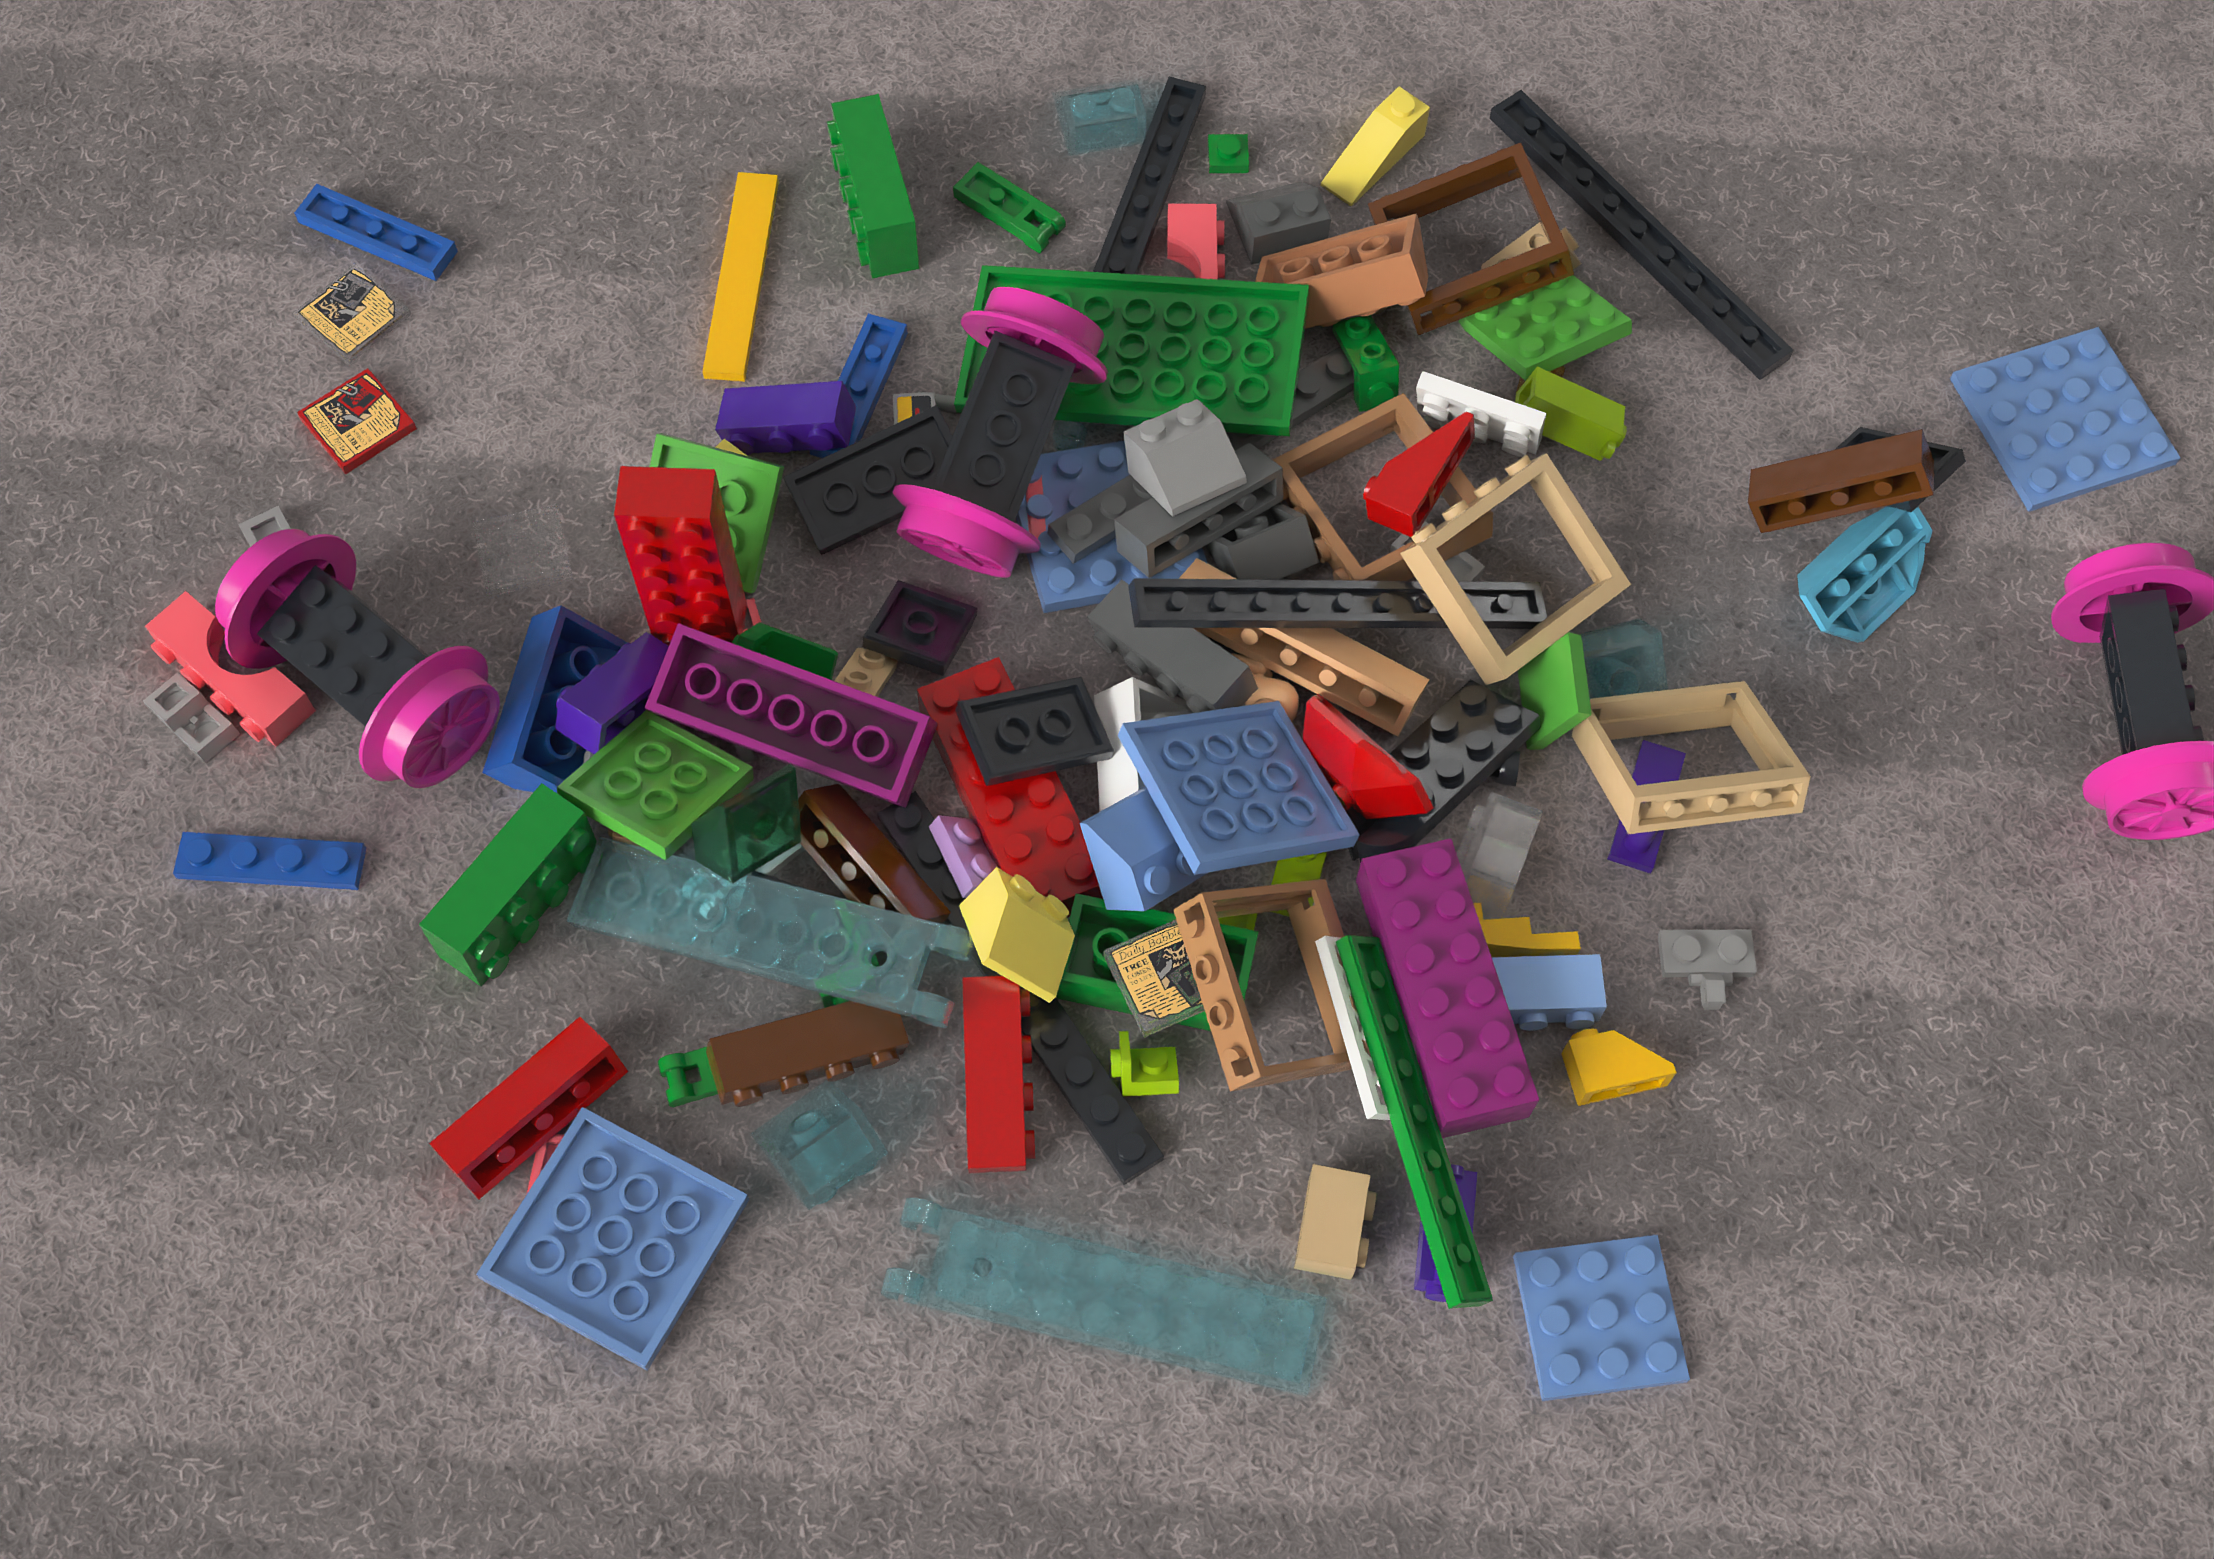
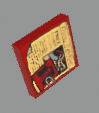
(356, 420)

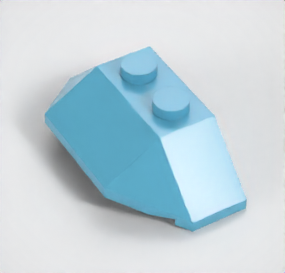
(1866, 573)

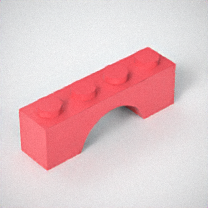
(1194, 238)
(265, 700)

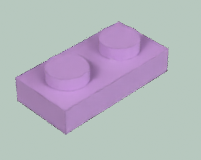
(962, 851)

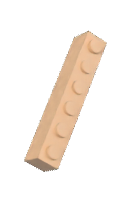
(1326, 664)

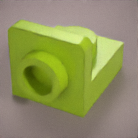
(1144, 1069)

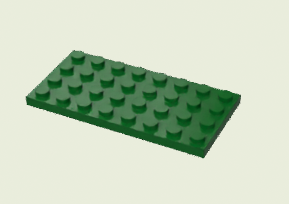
(1171, 344)

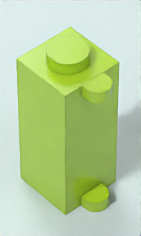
(1574, 414)

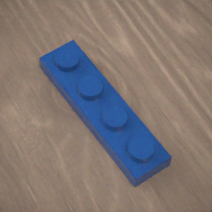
(376, 232)
(869, 370)
(270, 860)

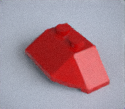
(1358, 767)

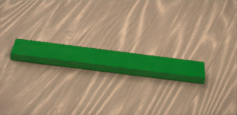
(1414, 1123)

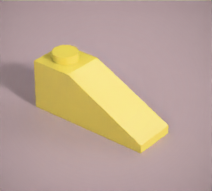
(1378, 145)

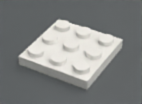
(1494, 417)

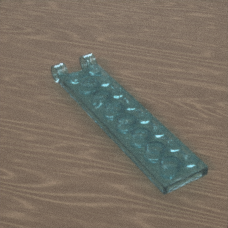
(766, 929)
(1113, 1299)

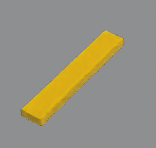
(740, 277)

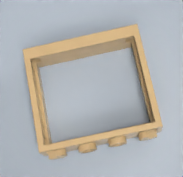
(1456, 607)
(1772, 791)

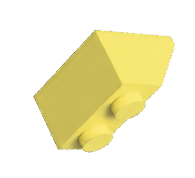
(1019, 932)

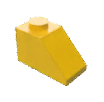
(1612, 1066)

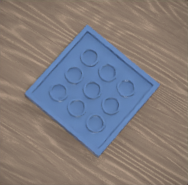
(2064, 419)
(1067, 482)
(1237, 786)
(613, 1238)

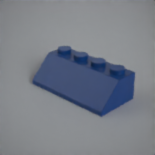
(554, 655)

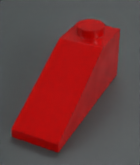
(1416, 477)

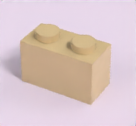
(1333, 1222)

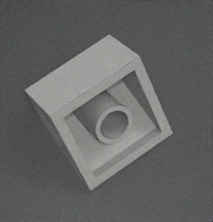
(1183, 457)

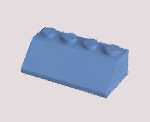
(1135, 854)

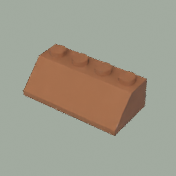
(1354, 270)

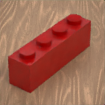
(995, 1075)
(529, 1107)

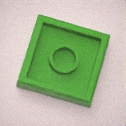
(1556, 689)

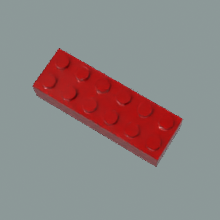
(680, 551)
(1021, 821)

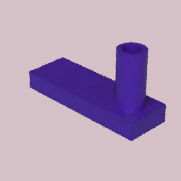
(1653, 765)

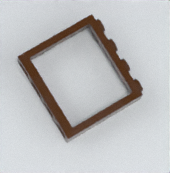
(1496, 282)

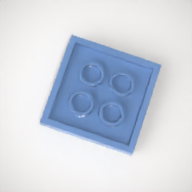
(1600, 1318)

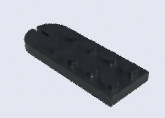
(1451, 758)

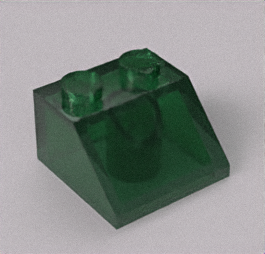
(750, 827)

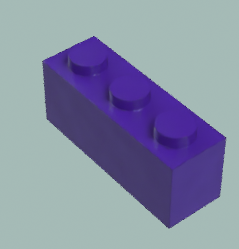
(787, 417)
(610, 694)

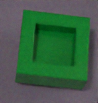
(1228, 153)

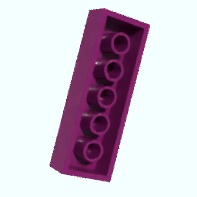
(792, 715)
(1447, 987)

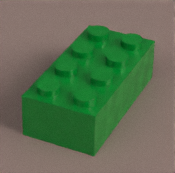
(873, 187)
(511, 886)
(1087, 974)

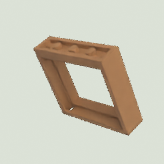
(1393, 415)
(1221, 990)

